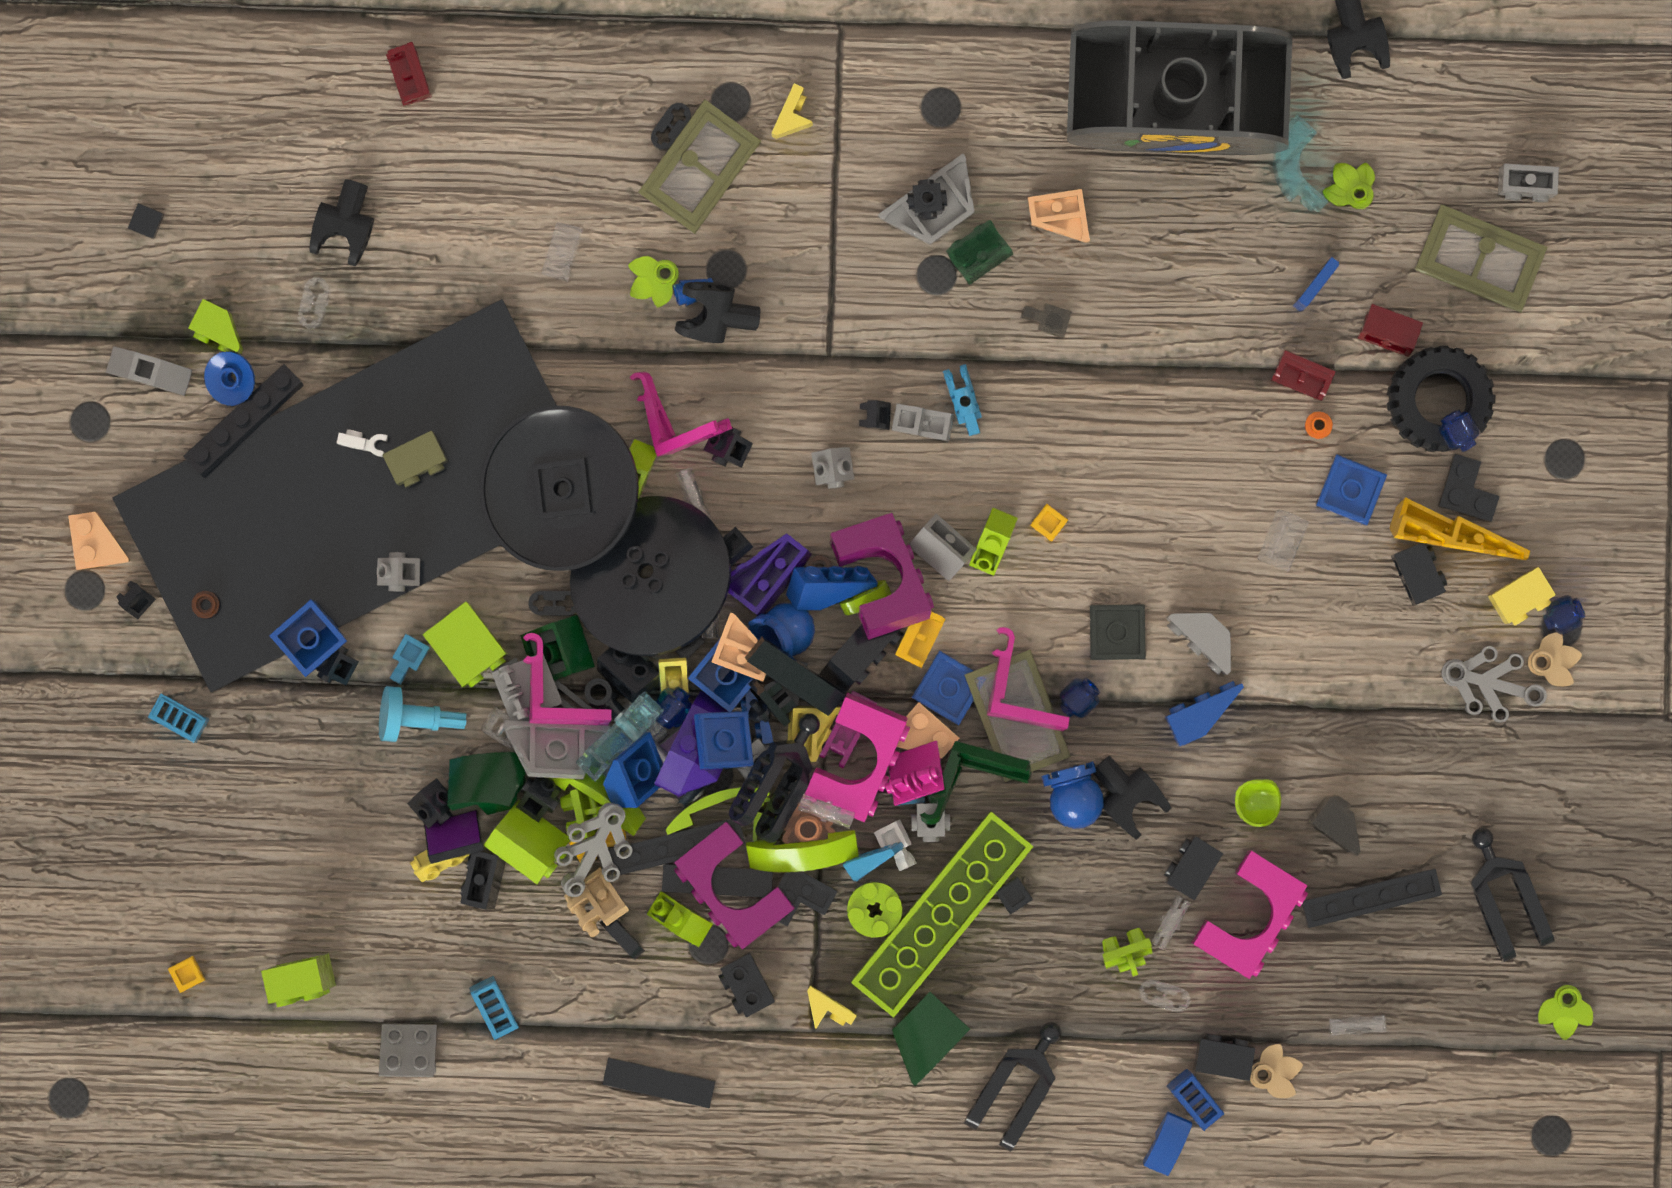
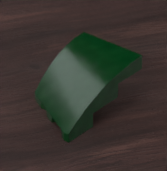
(485, 781)
(927, 1036)

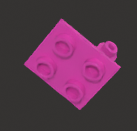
(916, 774)

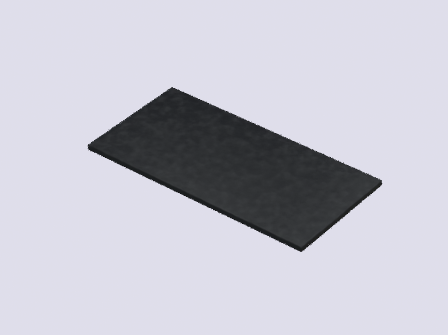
(310, 517)

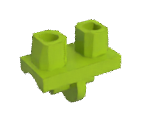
(584, 808)
(1128, 956)

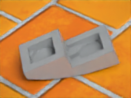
(922, 422)

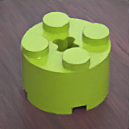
(889, 905)

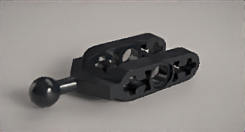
(770, 764)
(1494, 868)
(1032, 1059)

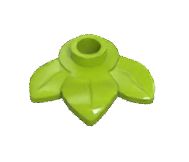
(1348, 182)
(649, 281)
(1565, 1016)

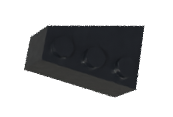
(856, 656)

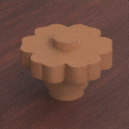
(806, 827)

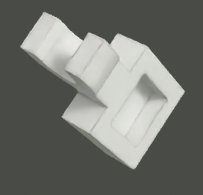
(354, 440)
(893, 834)

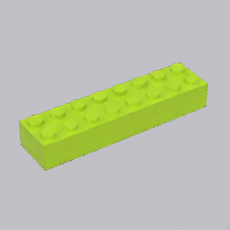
(941, 914)

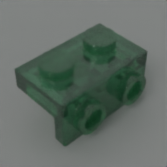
(979, 252)

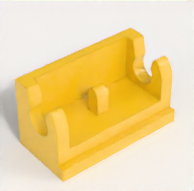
(919, 640)

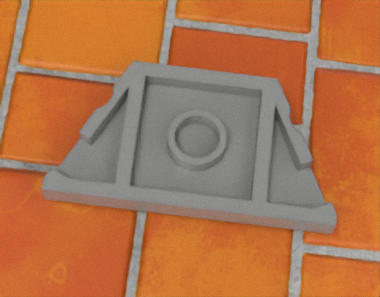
(959, 205)
(552, 748)

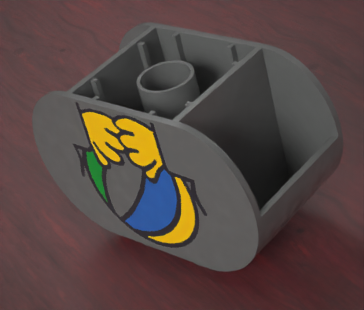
(1179, 87)

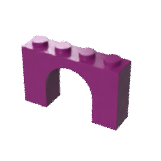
(883, 539)
(742, 924)

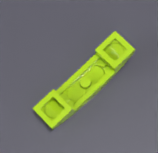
(633, 816)
(684, 818)
(803, 855)

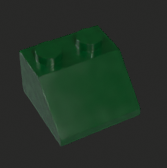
(563, 647)

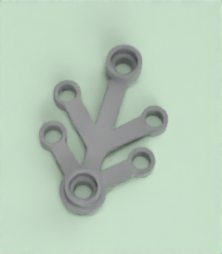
(1488, 682)
(594, 846)

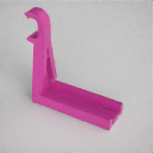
(661, 428)
(1013, 712)
(555, 715)

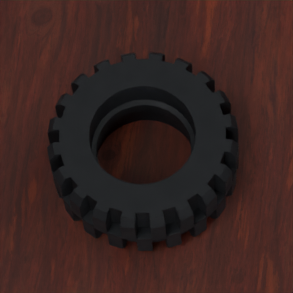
(1438, 361)

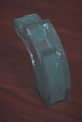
(1287, 167)
(620, 736)

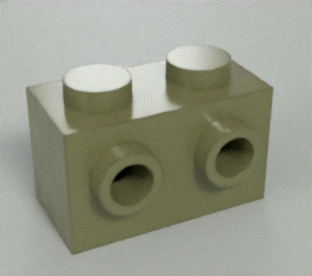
(415, 459)

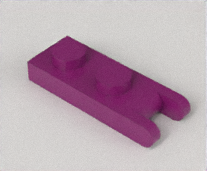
(842, 739)

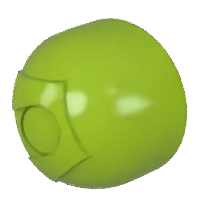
(1258, 802)

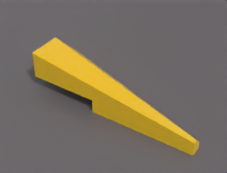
(1426, 526)

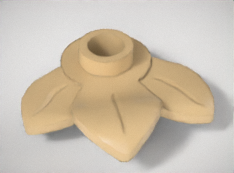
(1557, 658)
(1279, 1072)

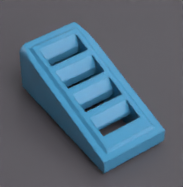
(198, 728)
(868, 861)
(482, 987)

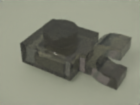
(1051, 320)

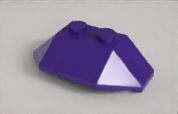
(681, 767)

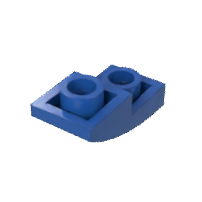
(762, 729)
(1168, 1143)

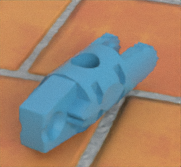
(964, 414)

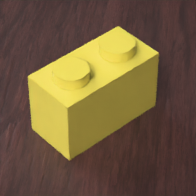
(1521, 596)

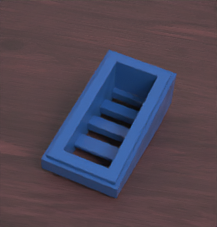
(1179, 1083)

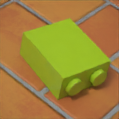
(466, 645)
(527, 844)

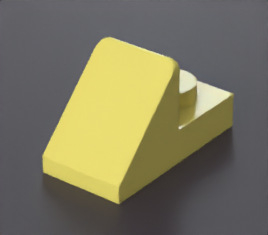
(788, 121)
(674, 673)
(821, 1003)

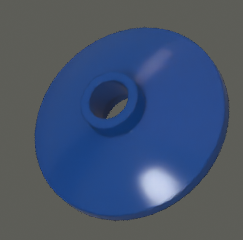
(219, 379)

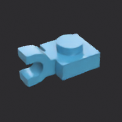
(409, 655)

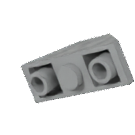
(149, 370)
(1205, 637)

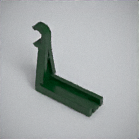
(979, 759)

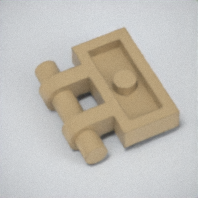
(603, 898)

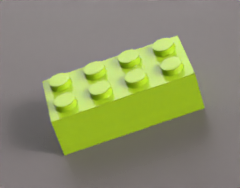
(298, 980)

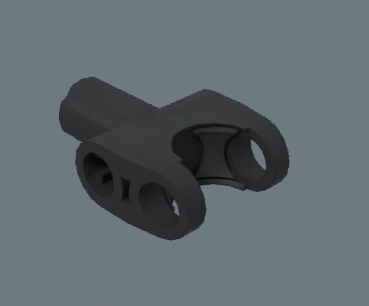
(1357, 35)
(344, 221)
(717, 313)
(1127, 793)

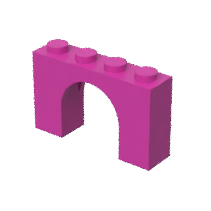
(885, 731)
(1246, 953)

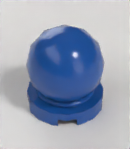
(785, 627)
(1075, 797)

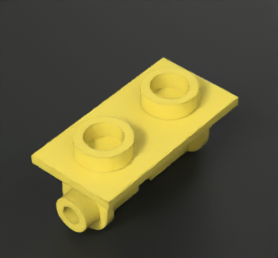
(427, 871)

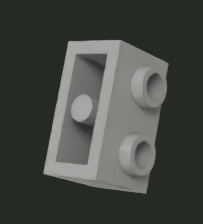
(1528, 181)
(942, 548)

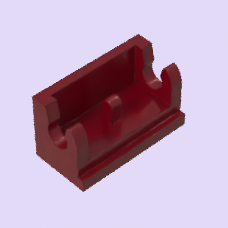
(408, 74)
(1390, 330)
(1303, 375)

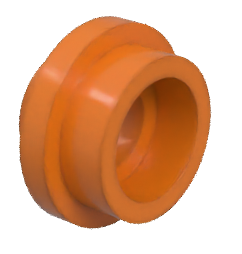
(1312, 431)

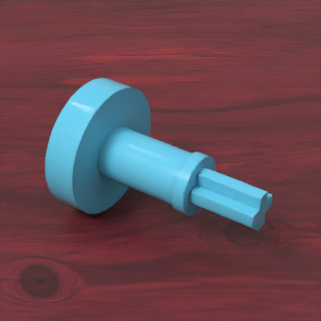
(396, 714)

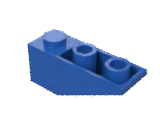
(824, 586)
(1197, 719)

